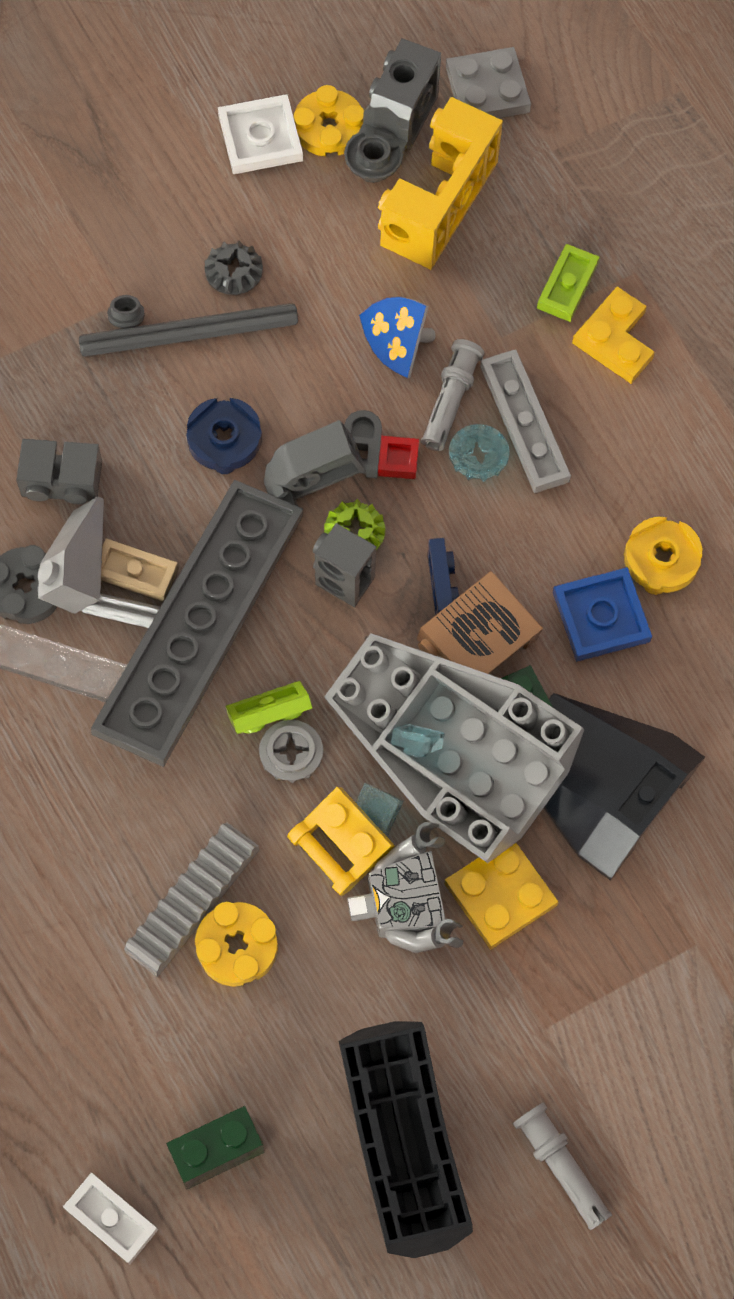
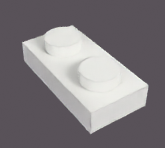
(110, 1218)

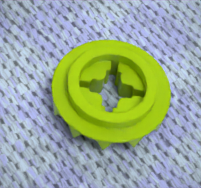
(367, 517)

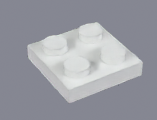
(260, 134)

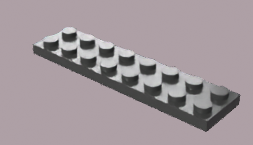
(197, 623)

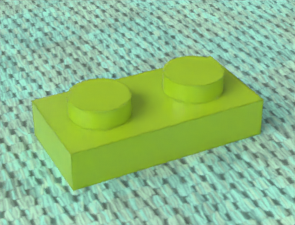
(568, 282)
(257, 711)

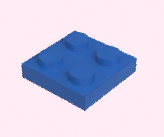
(602, 614)

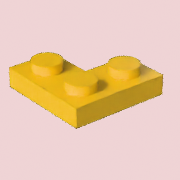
(607, 336)

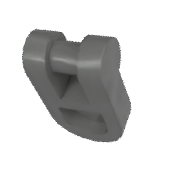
(367, 432)

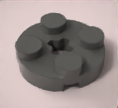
(16, 604)

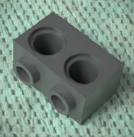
(344, 564)

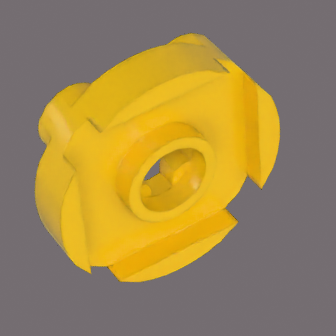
(324, 104)
(659, 575)
(245, 965)

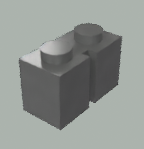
(66, 476)

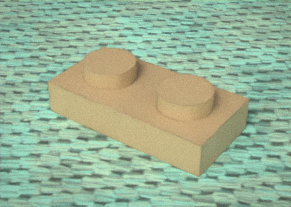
(137, 570)

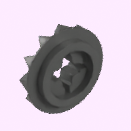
(243, 278)

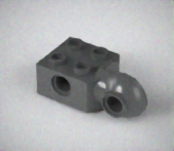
(396, 111)

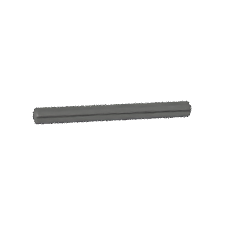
(188, 329)

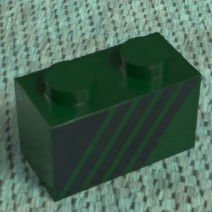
(215, 1147)

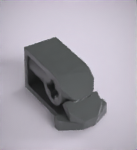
(312, 463)

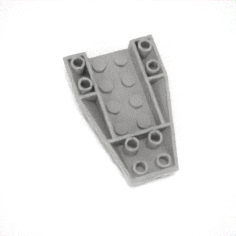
(498, 751)

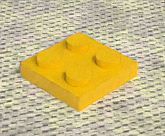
(501, 895)

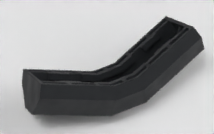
(405, 1139)

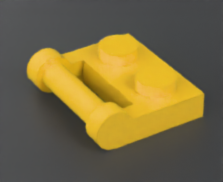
(352, 833)

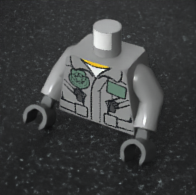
(407, 896)

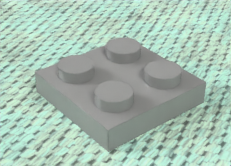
(490, 82)

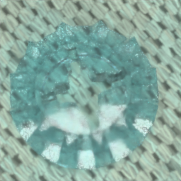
(489, 441)

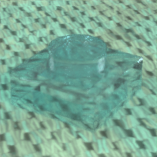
(417, 740)
(379, 806)

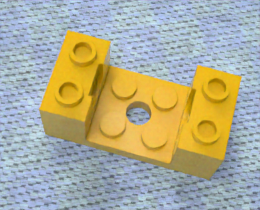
(422, 223)

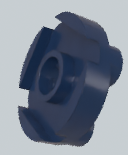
(226, 454)

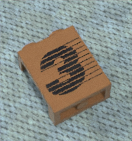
(480, 627)

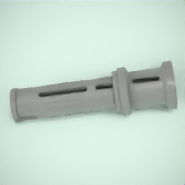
(456, 380)
(551, 1147)

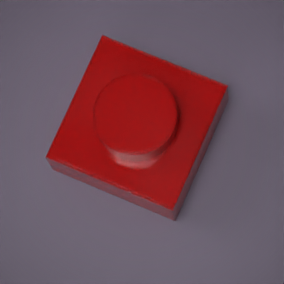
(398, 457)

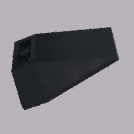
(616, 783)

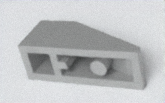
(72, 566)

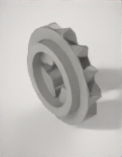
(276, 740)

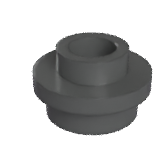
(125, 311)

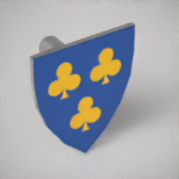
(395, 331)

